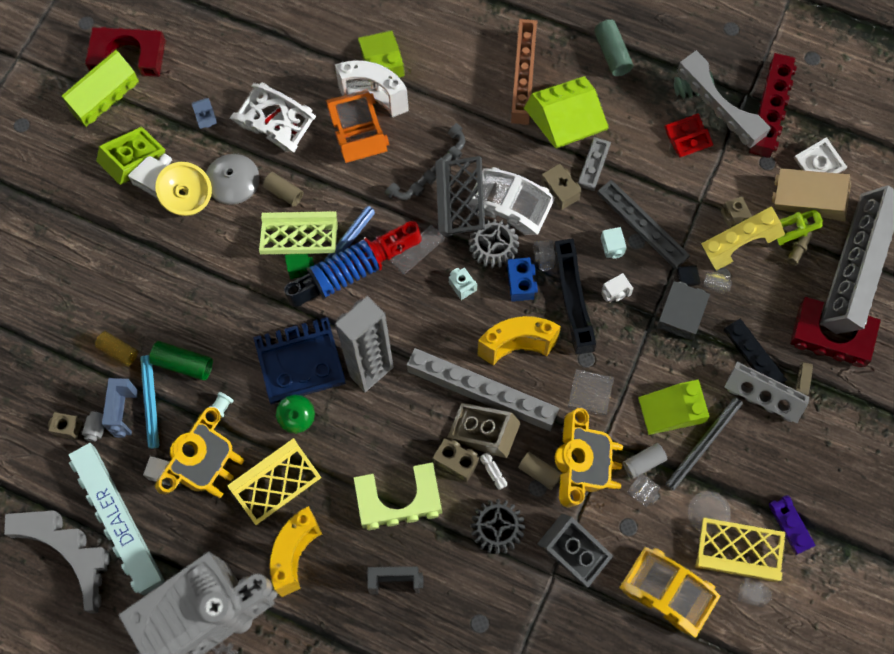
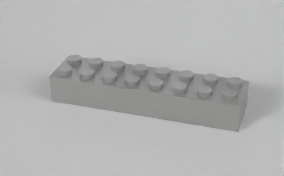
(861, 262)
(365, 343)

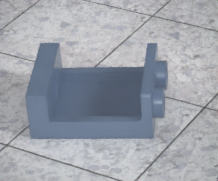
(114, 406)

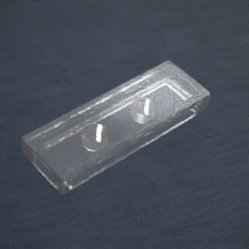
(413, 255)

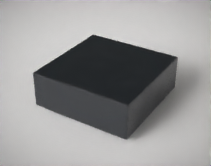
(689, 275)

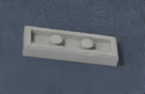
(594, 163)

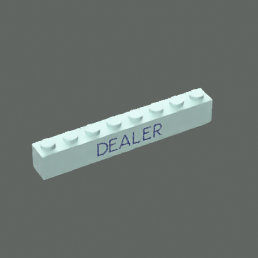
(117, 520)

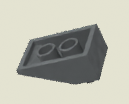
(575, 549)

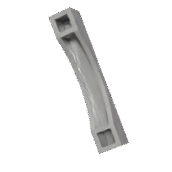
(747, 126)

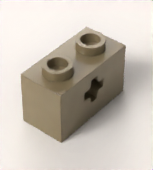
(563, 195)

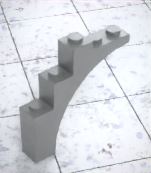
(86, 562)

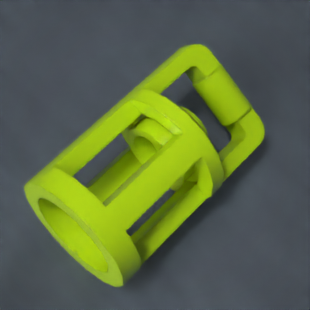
(802, 224)

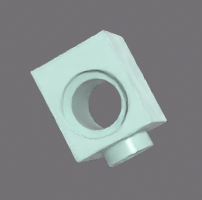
(613, 243)

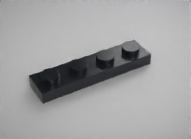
(753, 351)

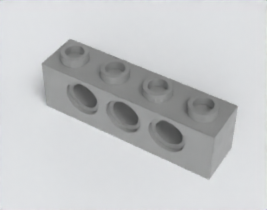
(778, 391)

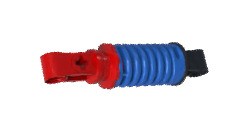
(354, 261)

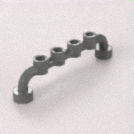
(429, 176)

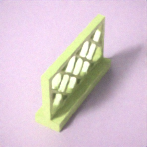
(299, 222)

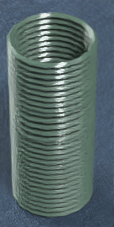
(613, 47)

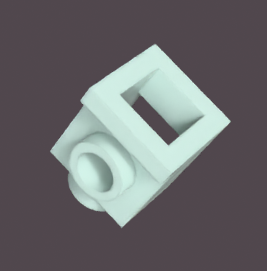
(463, 288)

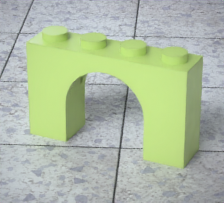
(424, 505)

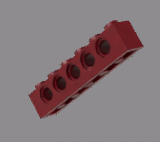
(784, 66)

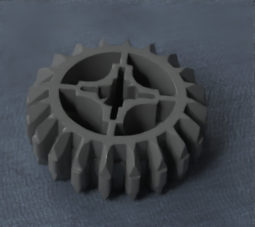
(506, 526)

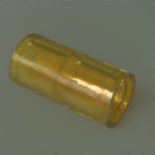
(116, 348)

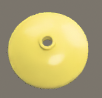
(187, 178)

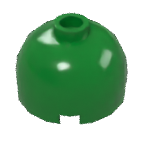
(295, 414)

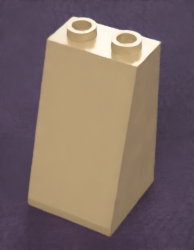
(812, 190)

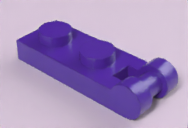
(792, 525)

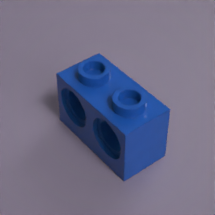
(521, 279)

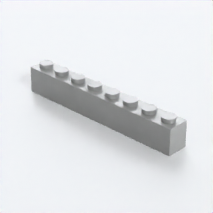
(482, 389)

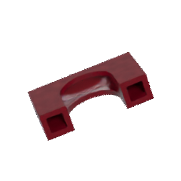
(106, 40)
(809, 336)

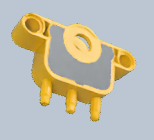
(209, 457)
(593, 457)

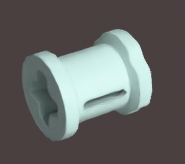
(222, 403)

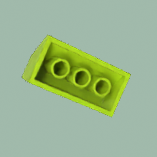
(100, 88)

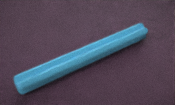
(149, 402)

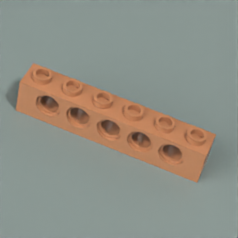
(523, 70)

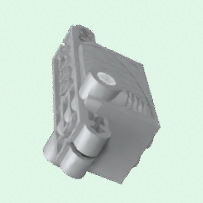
(197, 609)

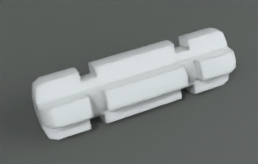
(493, 471)

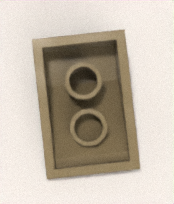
(485, 429)

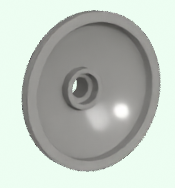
(234, 187)

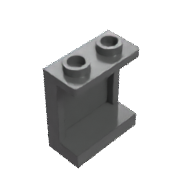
(683, 310)
(393, 574)

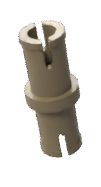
(799, 248)

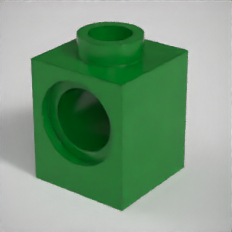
(297, 264)

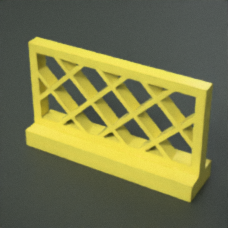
(265, 466)
(736, 567)

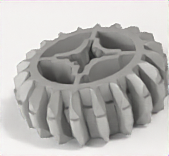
(482, 237)

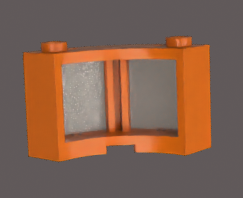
(360, 130)

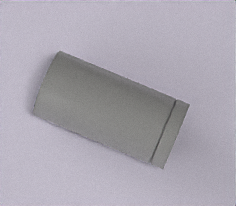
(644, 460)

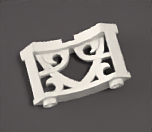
(281, 138)

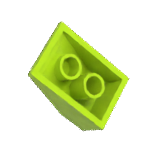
(383, 50)
(127, 152)
(674, 407)

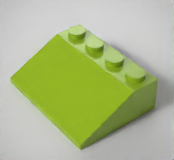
(567, 112)

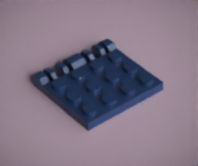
(300, 363)

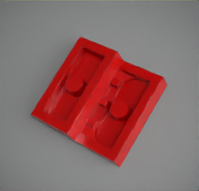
(688, 135)

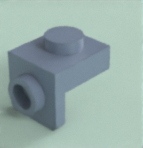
(204, 113)

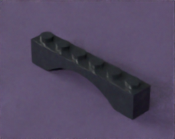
(578, 319)

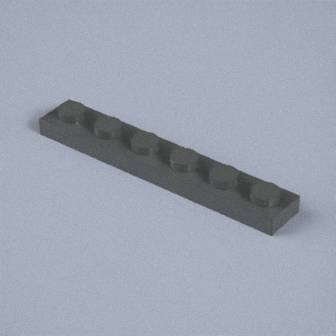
(643, 224)

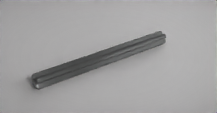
(704, 443)

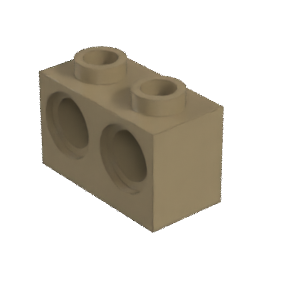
(735, 212)
(452, 464)

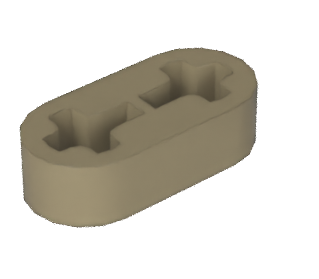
(804, 378)

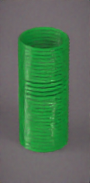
(177, 359)

